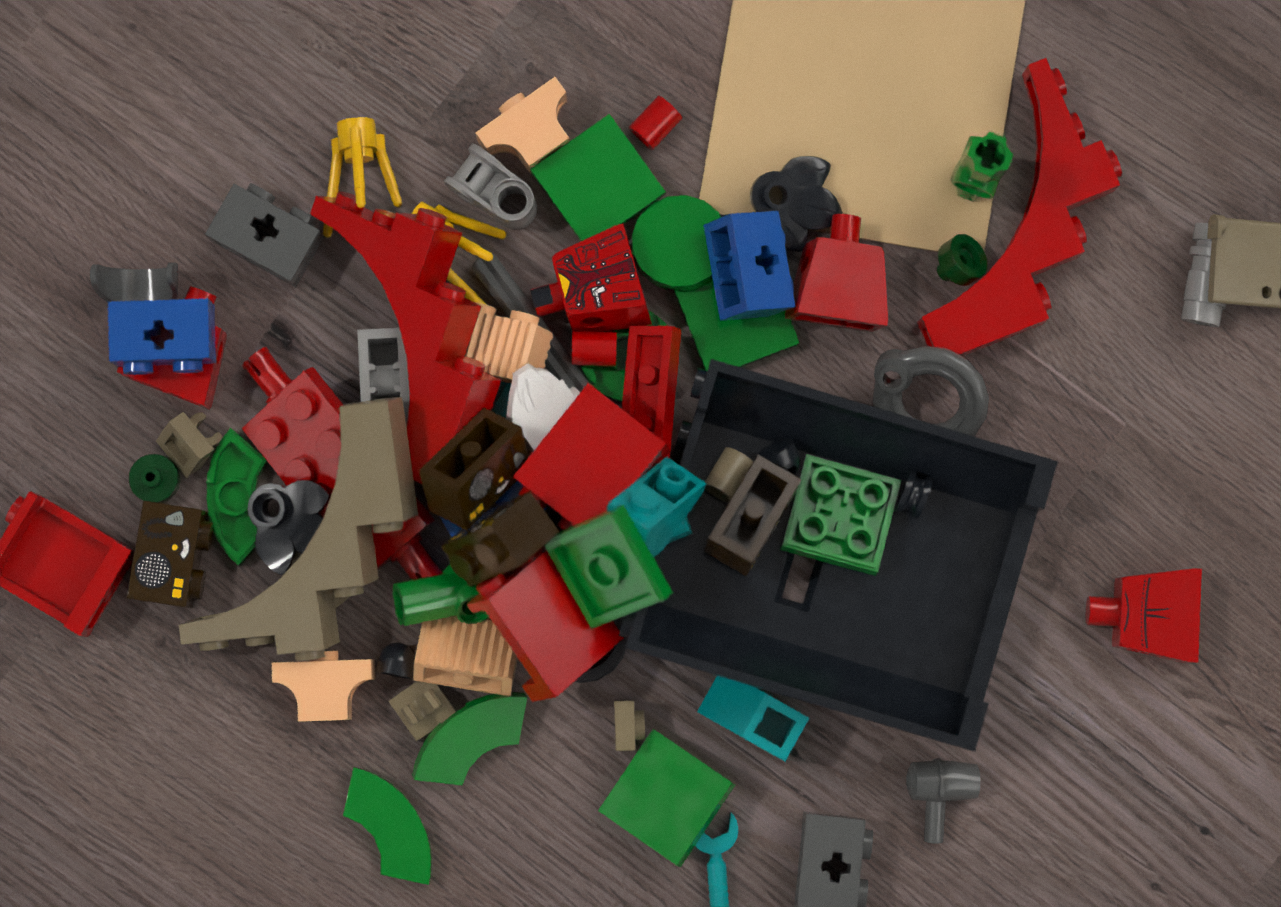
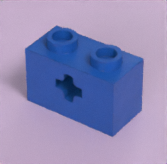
(749, 265)
(136, 321)

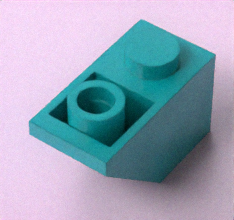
(660, 502)
(753, 716)

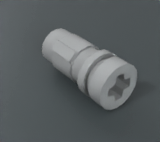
(1196, 304)

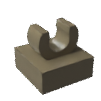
(186, 444)
(422, 708)

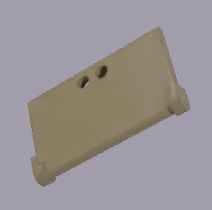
(1244, 262)

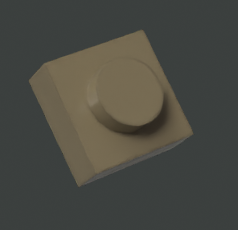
(628, 725)

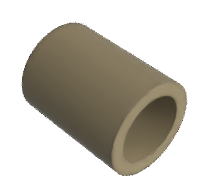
(727, 474)

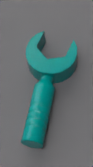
(716, 865)

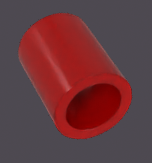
(655, 122)
(594, 348)

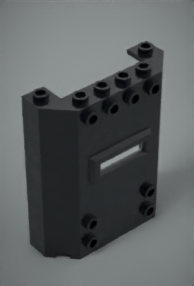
(881, 647)

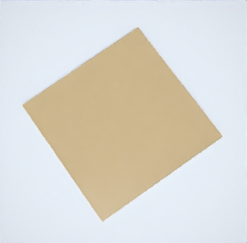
(876, 94)

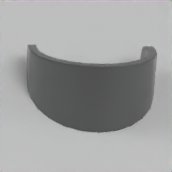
(135, 284)

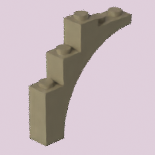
(370, 488)

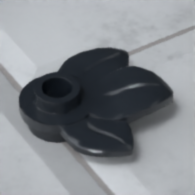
(803, 200)
(294, 525)

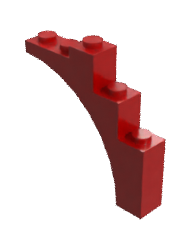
(1047, 237)
(435, 320)

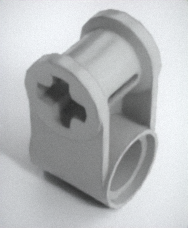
(485, 184)

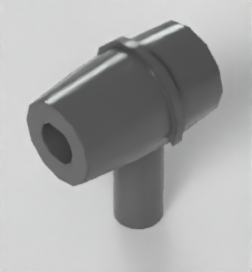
(937, 783)

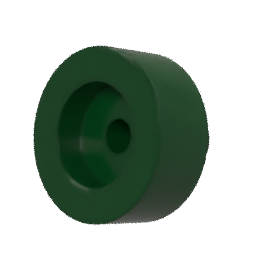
(961, 260)
(165, 482)

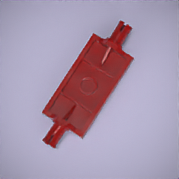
(302, 441)

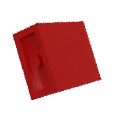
(589, 458)
(60, 562)
(543, 625)

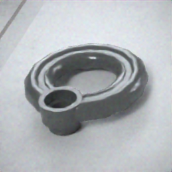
(933, 361)

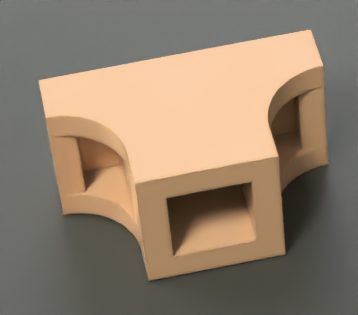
(528, 125)
(324, 685)

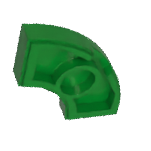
(230, 483)
(469, 734)
(393, 824)

